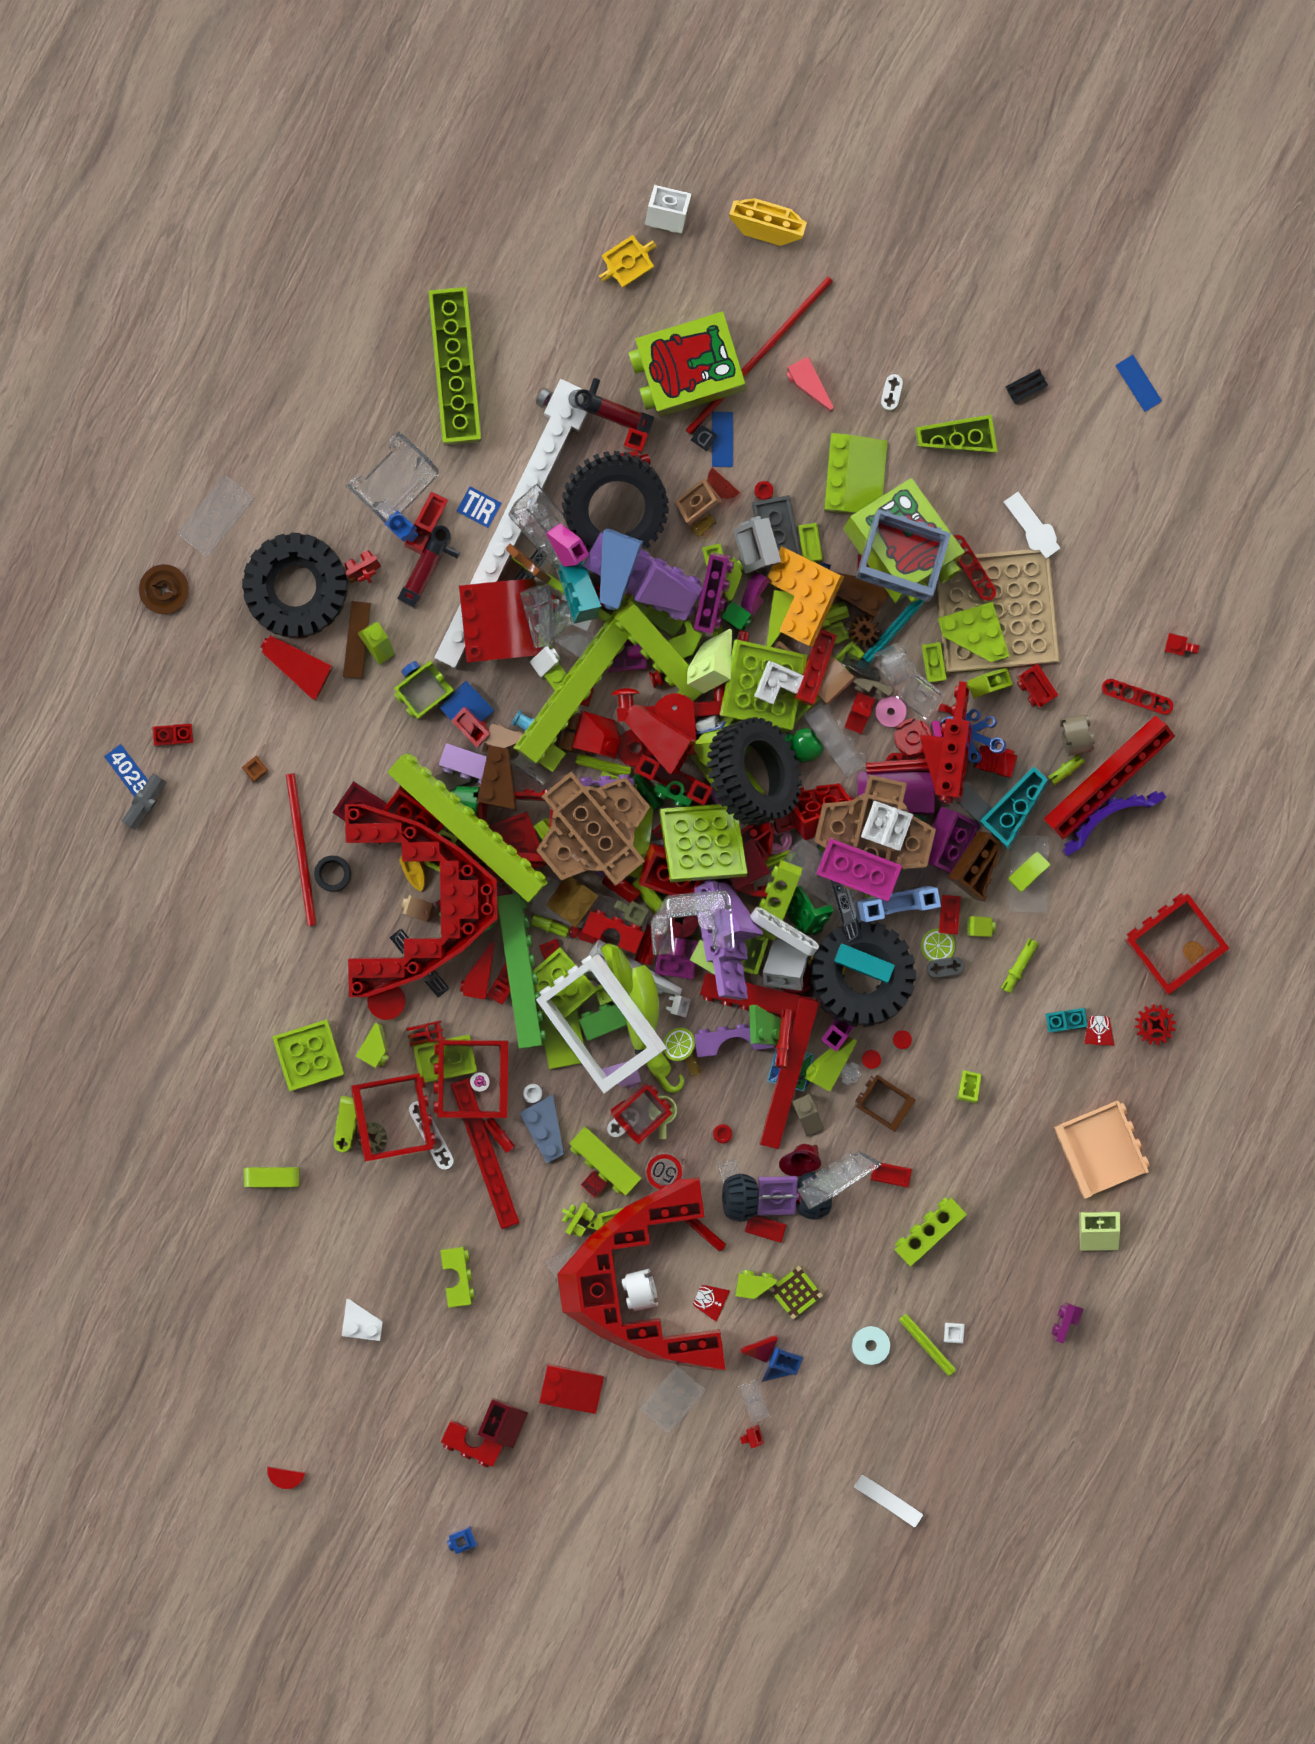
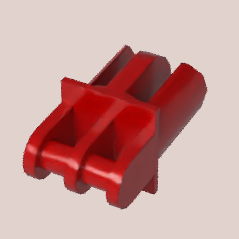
(438, 1031)

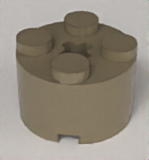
(1076, 735)

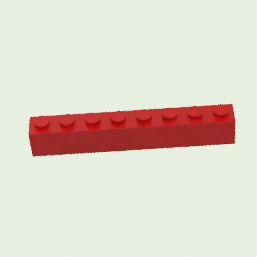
(1109, 777)

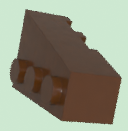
(976, 865)

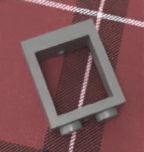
(765, 541)

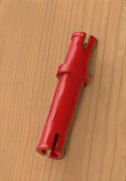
(783, 1047)

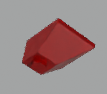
(596, 735)

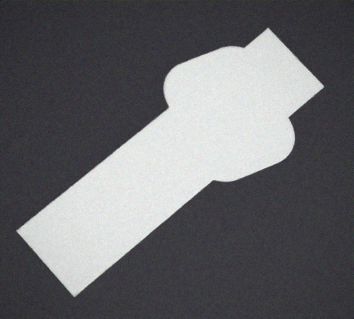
(1039, 536)

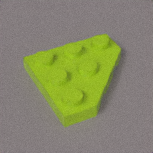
(976, 631)

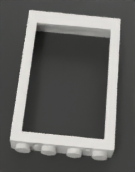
(626, 1006)

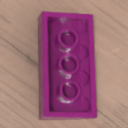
(918, 792)

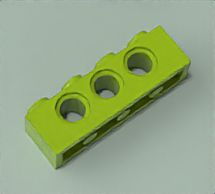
(790, 875)
(955, 1215)

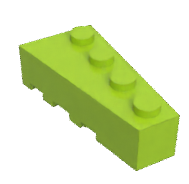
(961, 434)

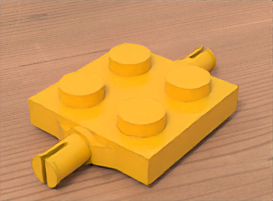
(627, 261)

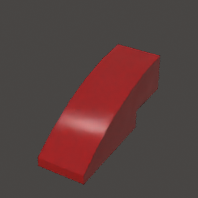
(427, 521)

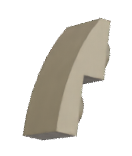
(865, 685)

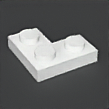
(774, 678)

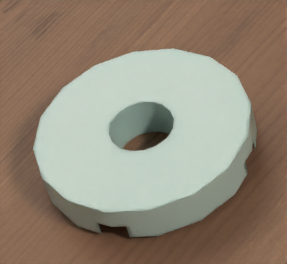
(882, 1345)

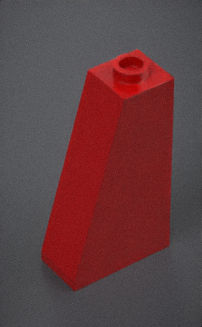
(299, 666)
(661, 738)

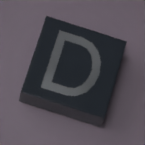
(703, 438)

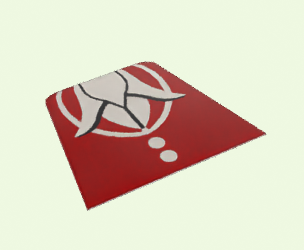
(1099, 1031)
(711, 1300)

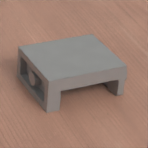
(785, 966)

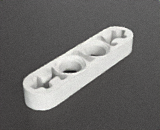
(784, 931)
(435, 1130)

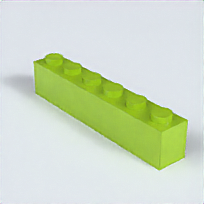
(656, 647)

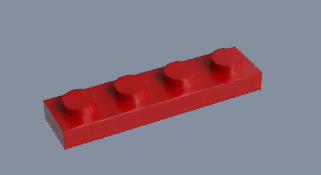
(815, 667)

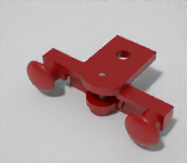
(674, 708)

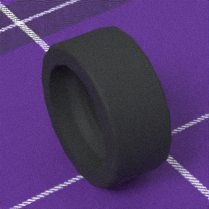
(318, 877)

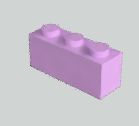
(463, 762)

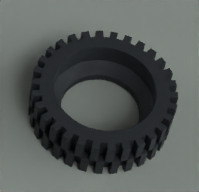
(607, 470)
(732, 780)

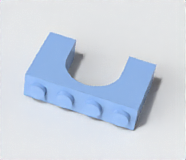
(916, 898)

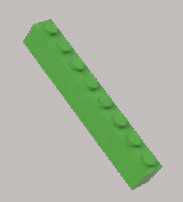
(520, 971)

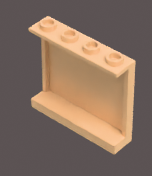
(1101, 1148)

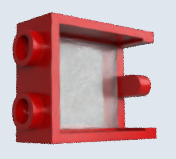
(642, 1113)

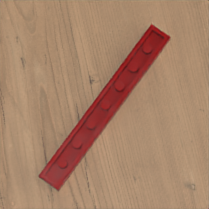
(788, 1076)
(485, 1155)

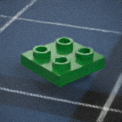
(666, 791)

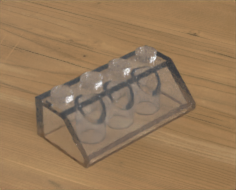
(535, 516)
(837, 1178)

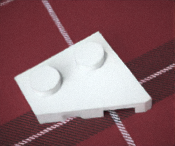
(360, 1323)

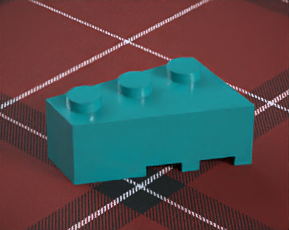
(579, 592)

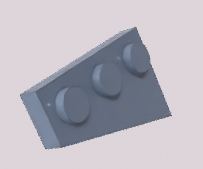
(544, 1128)

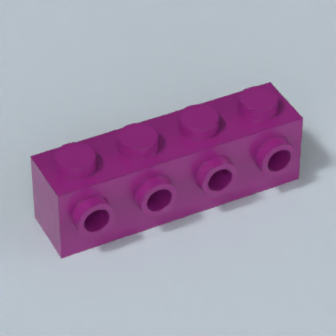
(713, 591)

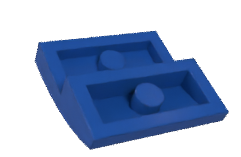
(467, 697)

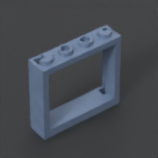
(895, 583)

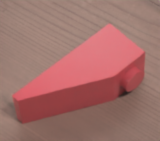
(807, 381)

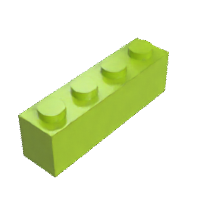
(605, 1161)

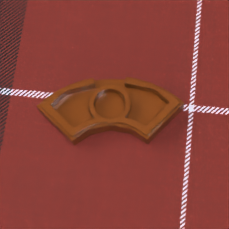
(528, 563)

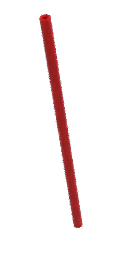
(766, 347)

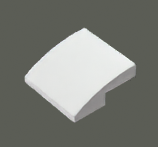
(887, 825)

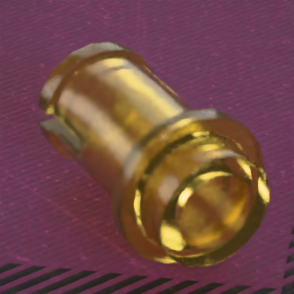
(703, 525)
(692, 1064)

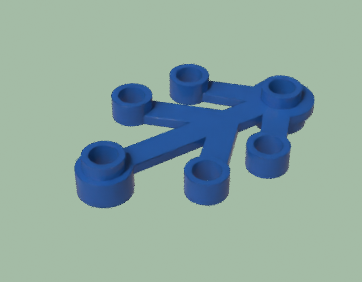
(981, 738)

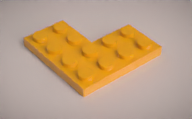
(813, 592)

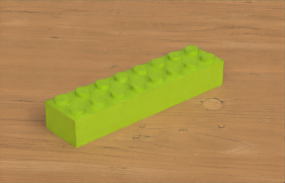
(455, 366)

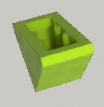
(969, 1086)

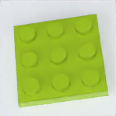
(570, 997)
(308, 1055)

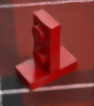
(859, 713)

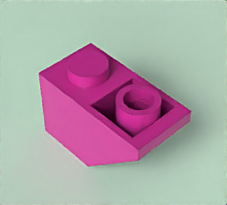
(567, 545)

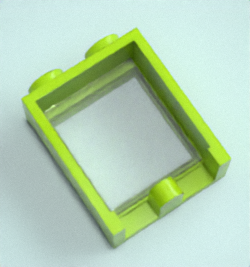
(423, 690)

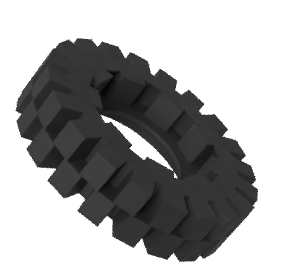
(287, 551)

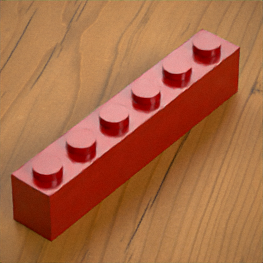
(765, 998)

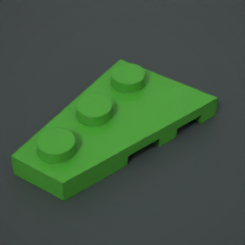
(763, 1026)

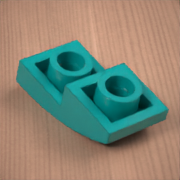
(1066, 1020)

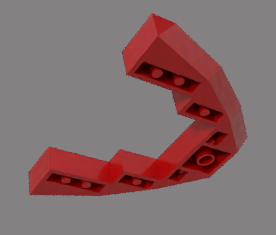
(466, 900)
(591, 1290)

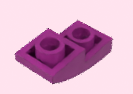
(751, 600)

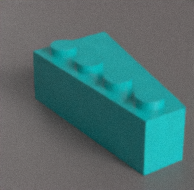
(1013, 810)

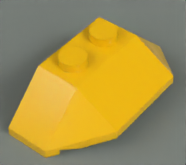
(767, 221)

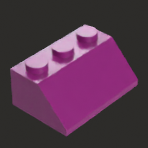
(951, 839)

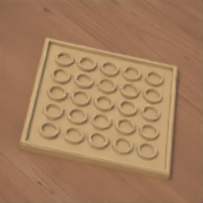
(1021, 604)

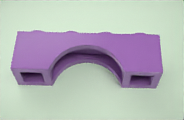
(709, 1042)

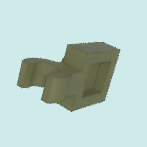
(633, 913)

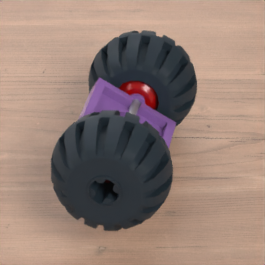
(772, 1196)

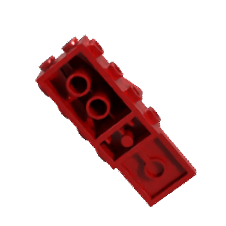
(944, 764)

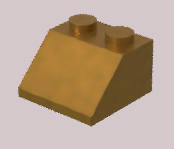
(572, 901)

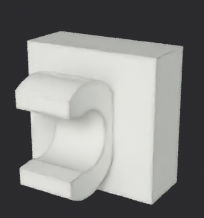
(680, 1005)

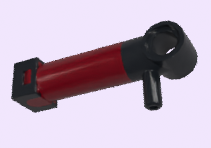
(610, 410)
(425, 567)

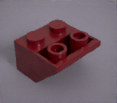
(502, 1423)

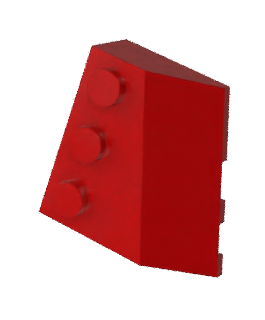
(809, 806)

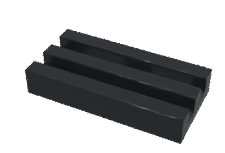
(1041, 378)

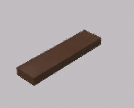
(355, 646)

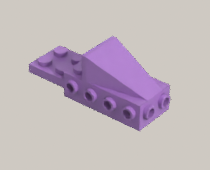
(655, 583)
(728, 961)

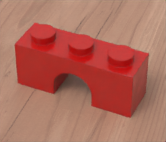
(598, 923)
(455, 1439)

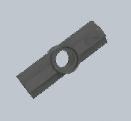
(144, 801)

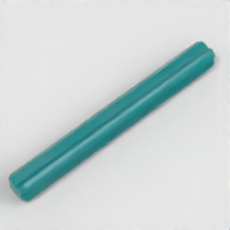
(895, 627)

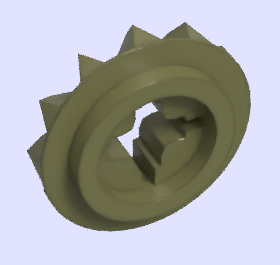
(381, 1137)

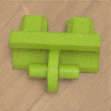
(575, 1228)

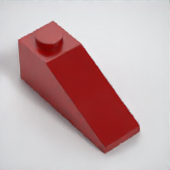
(478, 978)

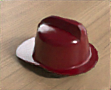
(800, 1161)

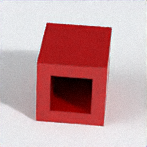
(635, 440)

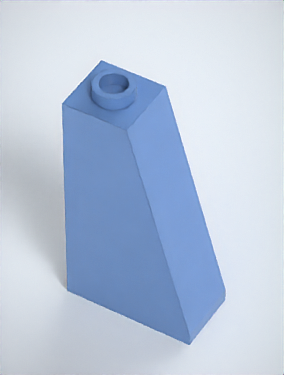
(617, 566)

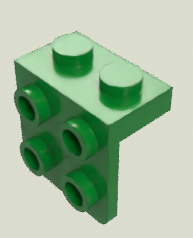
(805, 916)

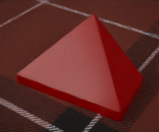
(761, 1349)

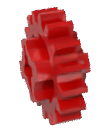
(1160, 1017)

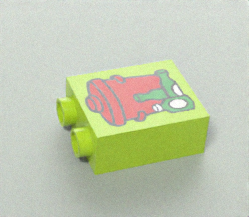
(688, 365)
(900, 551)

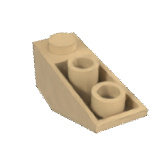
(417, 908)

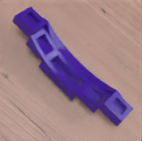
(1099, 814)

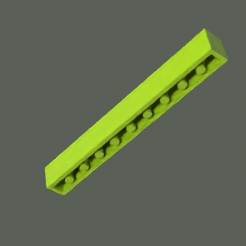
(575, 687)
(467, 827)

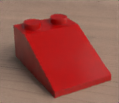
(571, 1389)

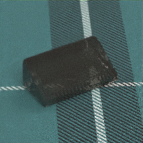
(861, 667)

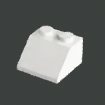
(667, 209)

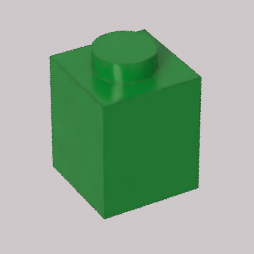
(736, 616)

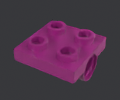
(628, 659)
(678, 963)
(1067, 1314)

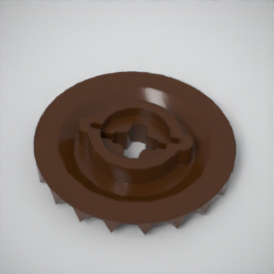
(152, 596)

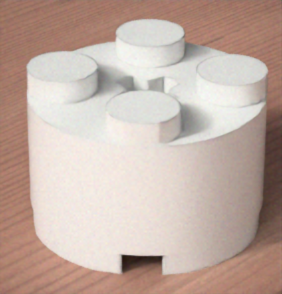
(640, 1290)

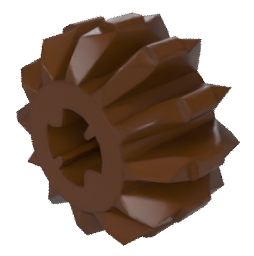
(859, 635)

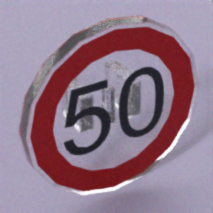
(663, 1170)

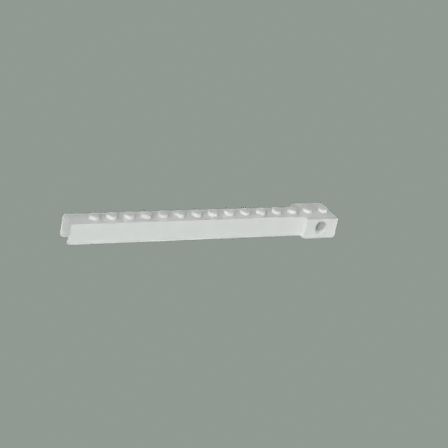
(561, 421)

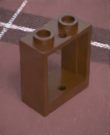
(900, 1114)

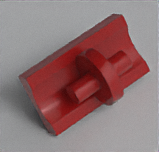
(362, 570)

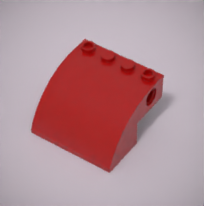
(496, 621)

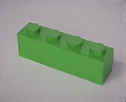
(602, 1022)

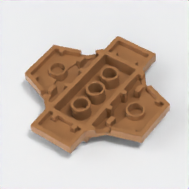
(847, 820)
(593, 828)

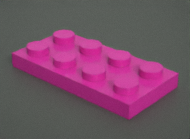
(858, 869)

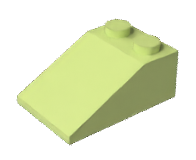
(711, 663)

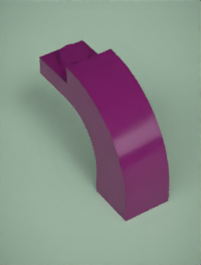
(836, 1034)

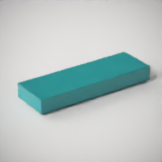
(864, 963)

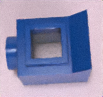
(462, 1540)

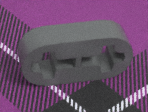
(946, 971)

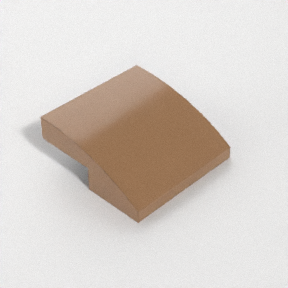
(834, 680)

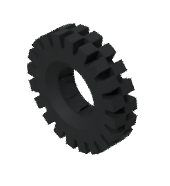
(852, 1006)

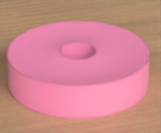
(890, 720)

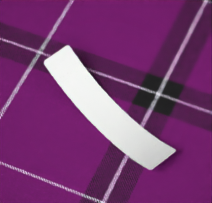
(888, 1500)

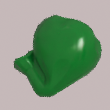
(805, 745)

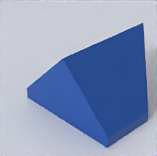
(782, 1364)

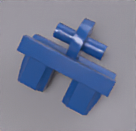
(401, 527)

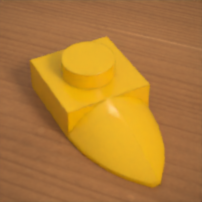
(414, 873)

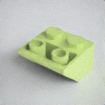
(1099, 1230)

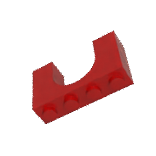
(653, 770)

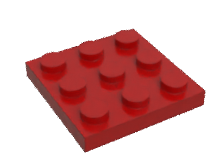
(519, 834)

